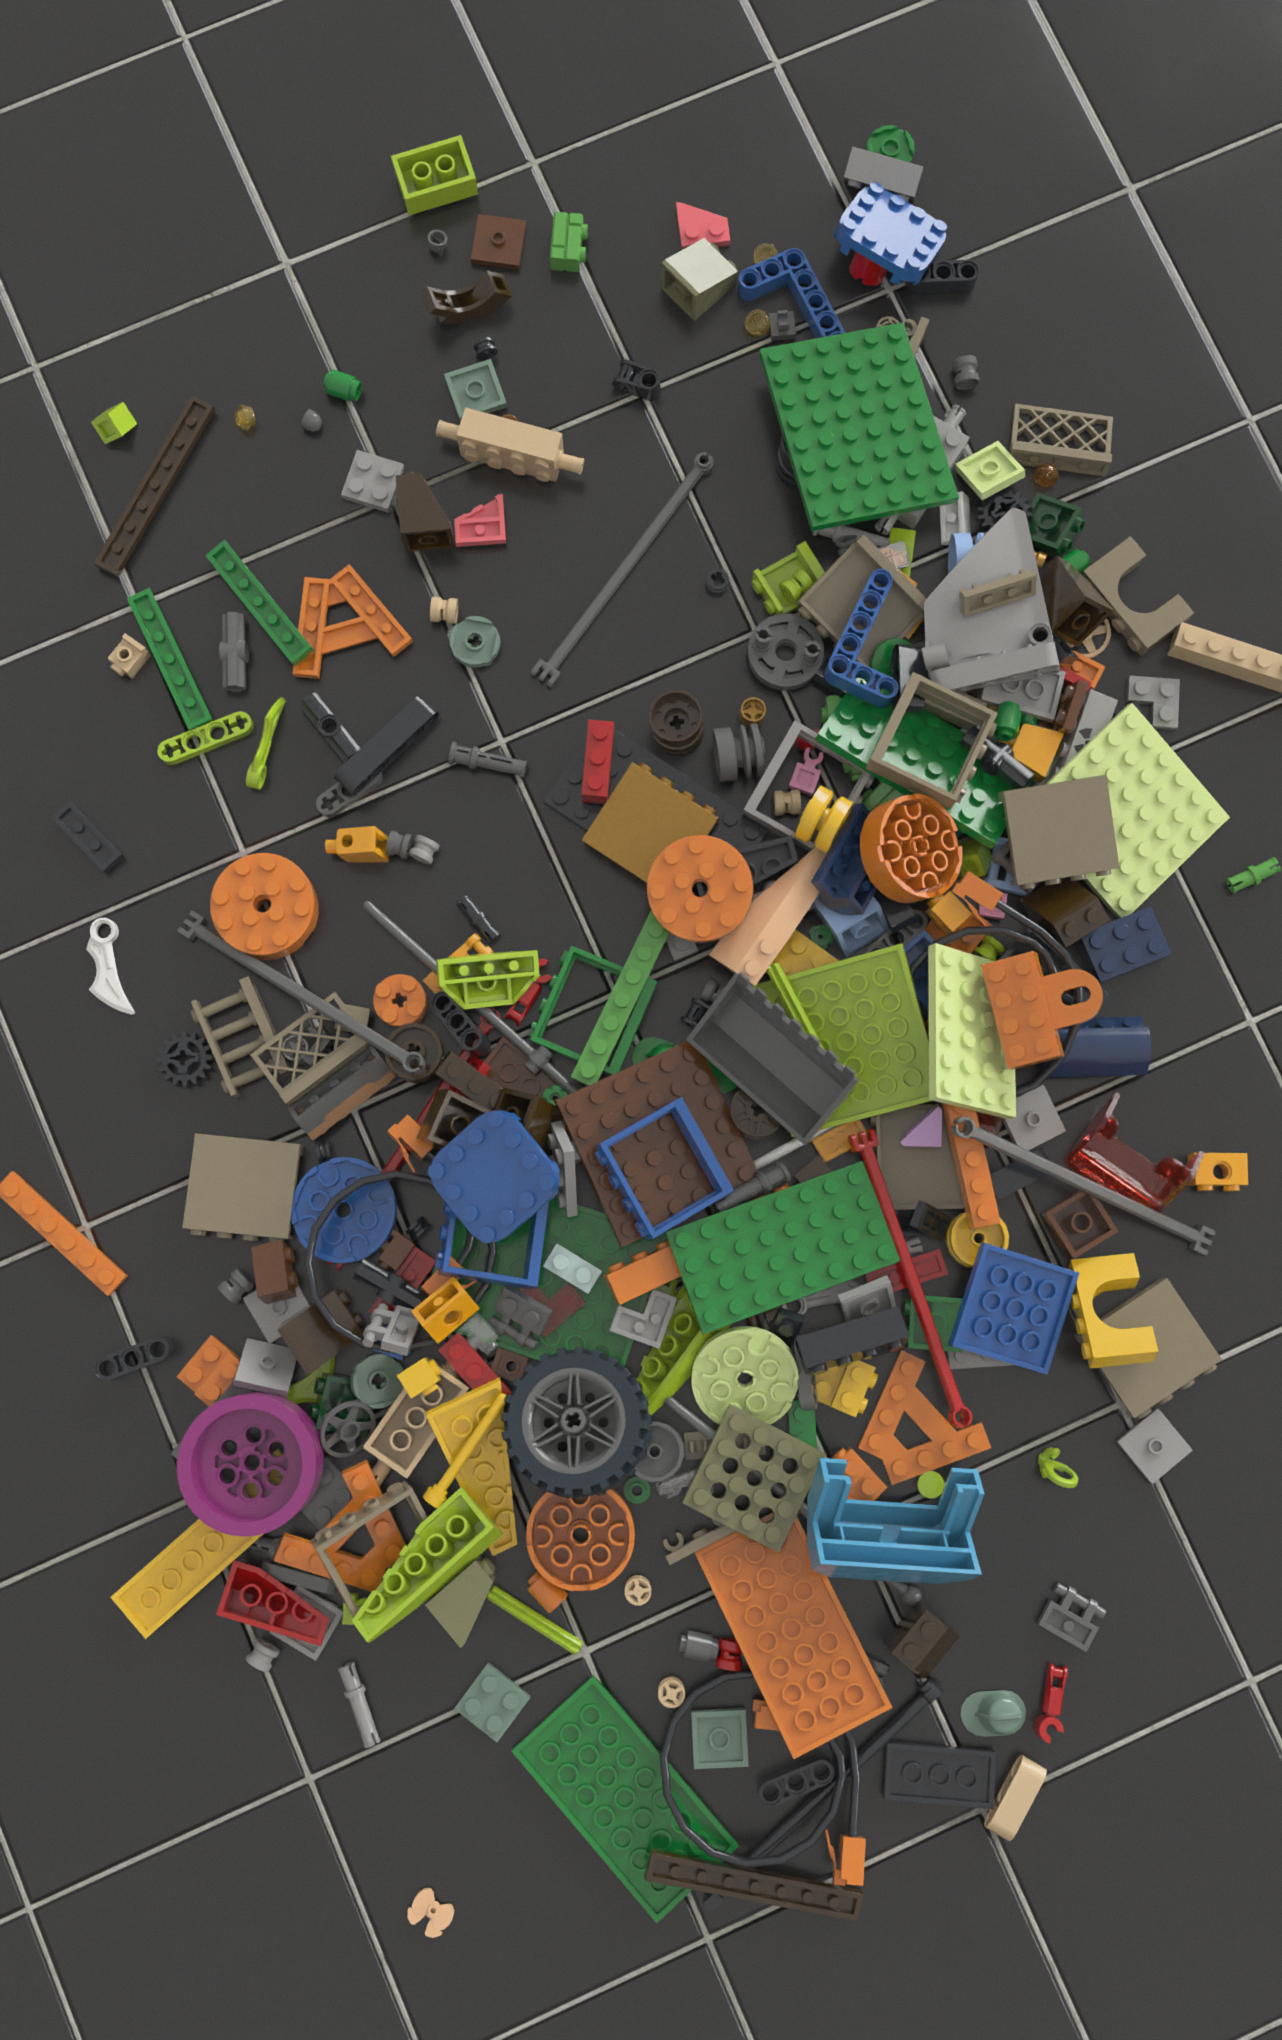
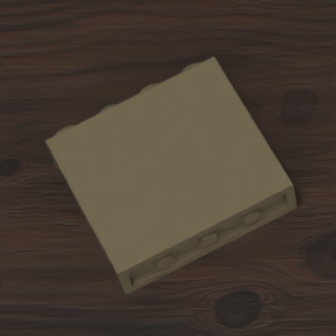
(837, 591)
(1060, 831)
(915, 1171)
(241, 1187)
(1181, 1348)

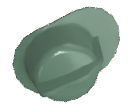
(993, 1713)

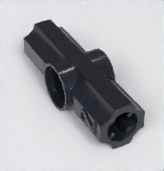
(321, 717)
(1000, 760)
(388, 1285)

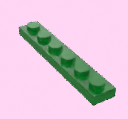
(259, 603)
(169, 659)

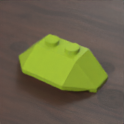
(487, 977)

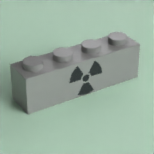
(1092, 718)

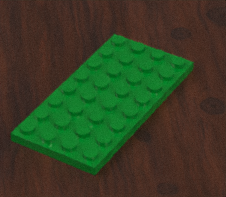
(925, 749)
(782, 1247)
(612, 1791)

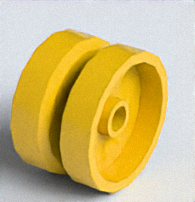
(821, 818)
(961, 1240)

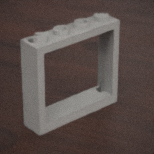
(809, 736)

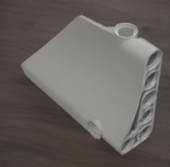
(998, 642)

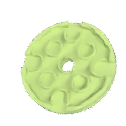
(751, 1352)

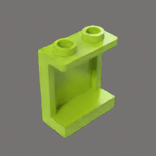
(768, 579)

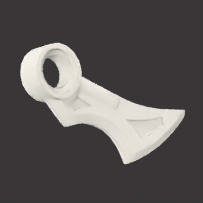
(107, 983)

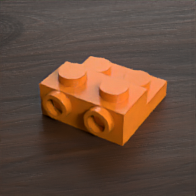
(210, 1370)
(864, 1481)

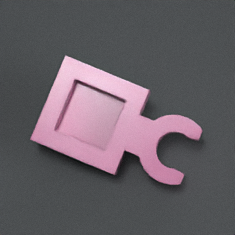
(806, 776)

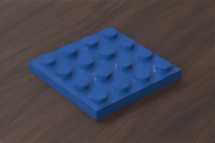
(1013, 1308)

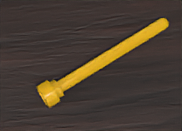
(437, 1494)

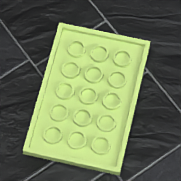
(964, 1040)

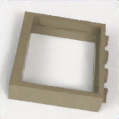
(949, 700)
(352, 1521)

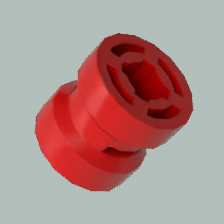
(729, 1655)

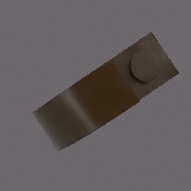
(468, 302)

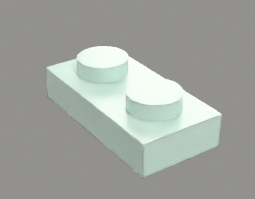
(572, 1268)

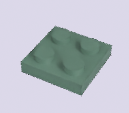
(475, 388)
(492, 1702)
(719, 1738)

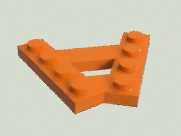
(372, 624)
(945, 1442)
(354, 1570)

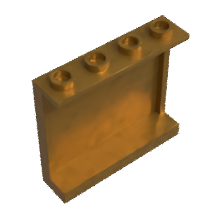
(646, 818)

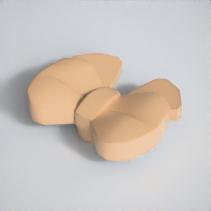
(439, 1915)

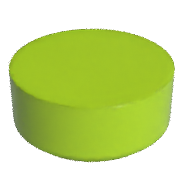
(930, 1484)

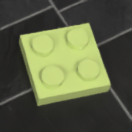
(990, 470)

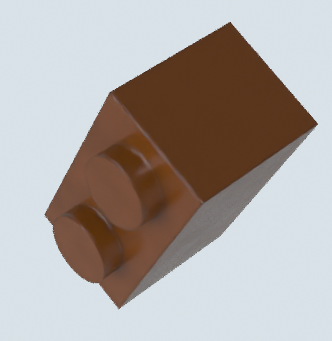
(274, 1271)

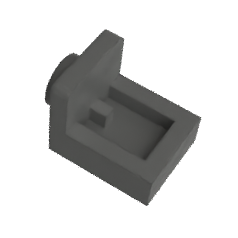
(325, 1045)

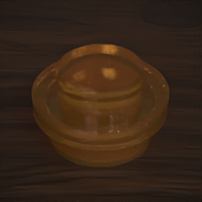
(1046, 475)

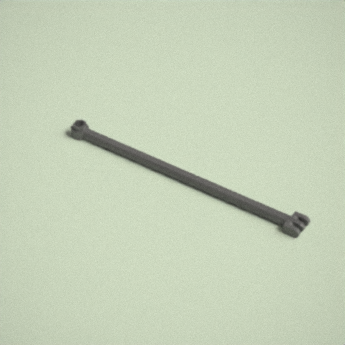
(551, 666)
(302, 994)
(1196, 1236)

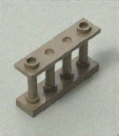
(257, 1016)

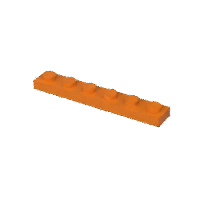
(61, 1234)

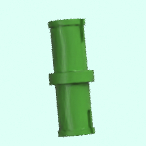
(1253, 875)

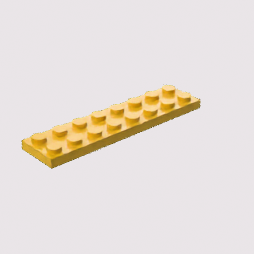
(182, 1571)

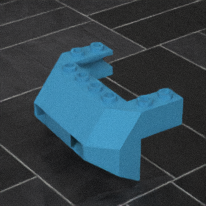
(891, 1537)

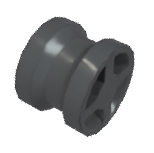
(399, 844)

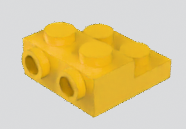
(846, 1387)

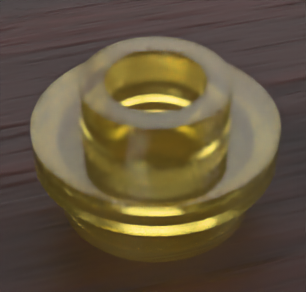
(244, 417)

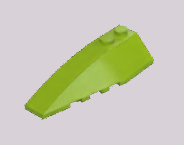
(672, 1363)
(434, 1556)

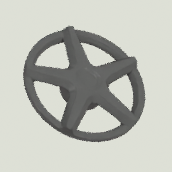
(346, 1429)

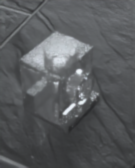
(480, 1334)

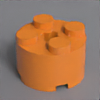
(389, 992)

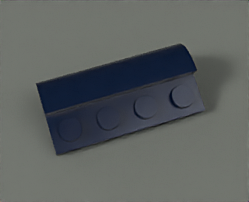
(842, 875)
(1107, 1048)

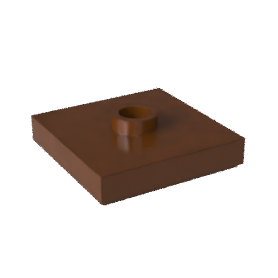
(498, 242)

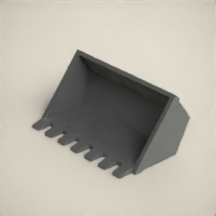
(773, 1059)

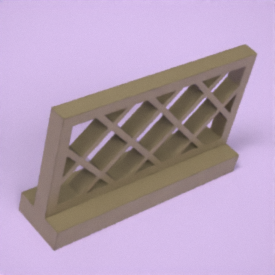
(1060, 455)
(320, 1070)

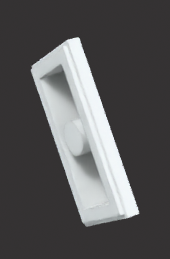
(955, 518)

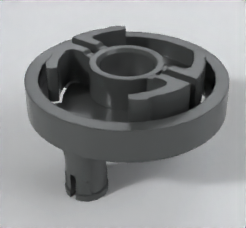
(767, 640)

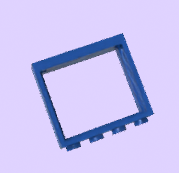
(701, 1151)
(532, 1258)

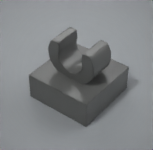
(782, 325)

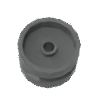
(670, 1457)

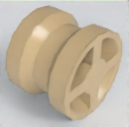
(638, 1595)
(673, 1696)

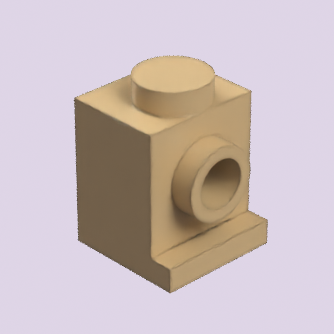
(133, 663)

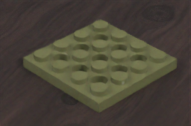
(711, 1471)

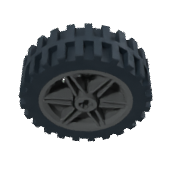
(617, 1445)

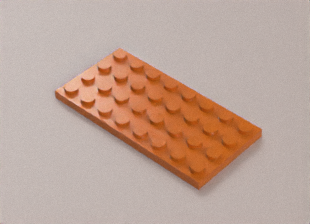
(793, 1637)

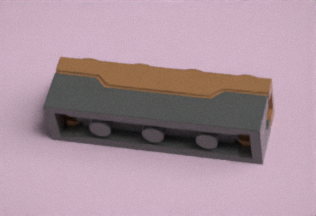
(341, 1092)

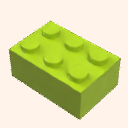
(434, 175)

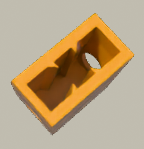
(1035, 748)
(359, 844)

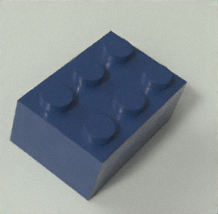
(1123, 946)

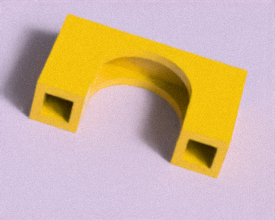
(1104, 1344)

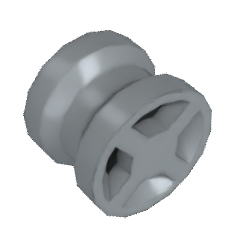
(423, 849)
(262, 1655)

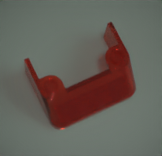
(1122, 1169)

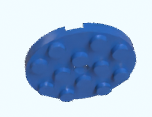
(360, 1232)

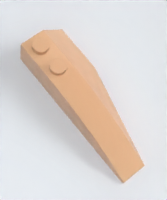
(770, 920)

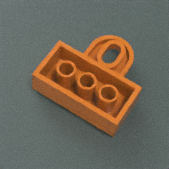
(1031, 1007)

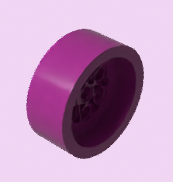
(204, 1458)

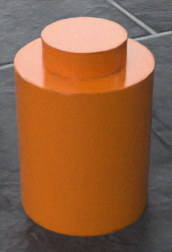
(545, 1593)

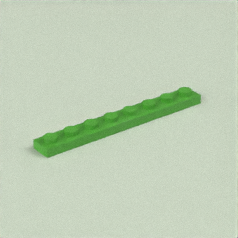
(621, 1002)

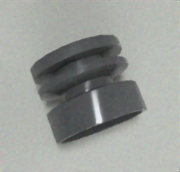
(738, 752)

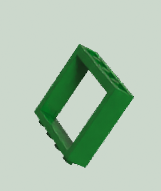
(557, 985)

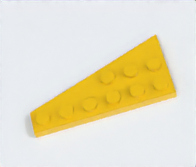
(487, 1470)

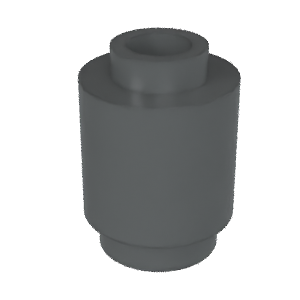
(698, 1646)

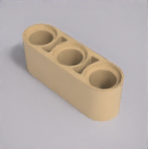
(1015, 1798)

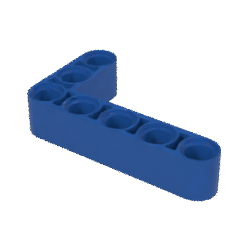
(793, 278)
(855, 639)

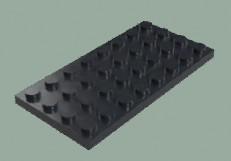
(567, 799)

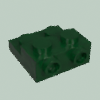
(1055, 525)
(332, 1391)

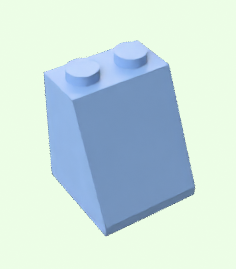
(853, 931)

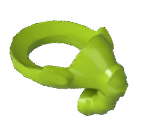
(1047, 1468)

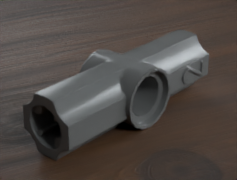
(234, 651)

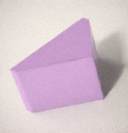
(926, 1131)

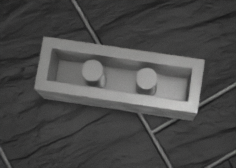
(893, 174)

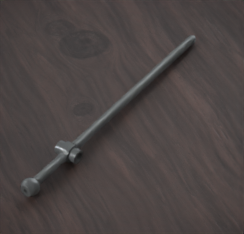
(537, 1059)
(909, 1594)

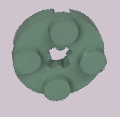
(482, 654)
(362, 1377)

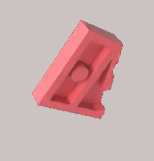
(699, 224)
(482, 525)

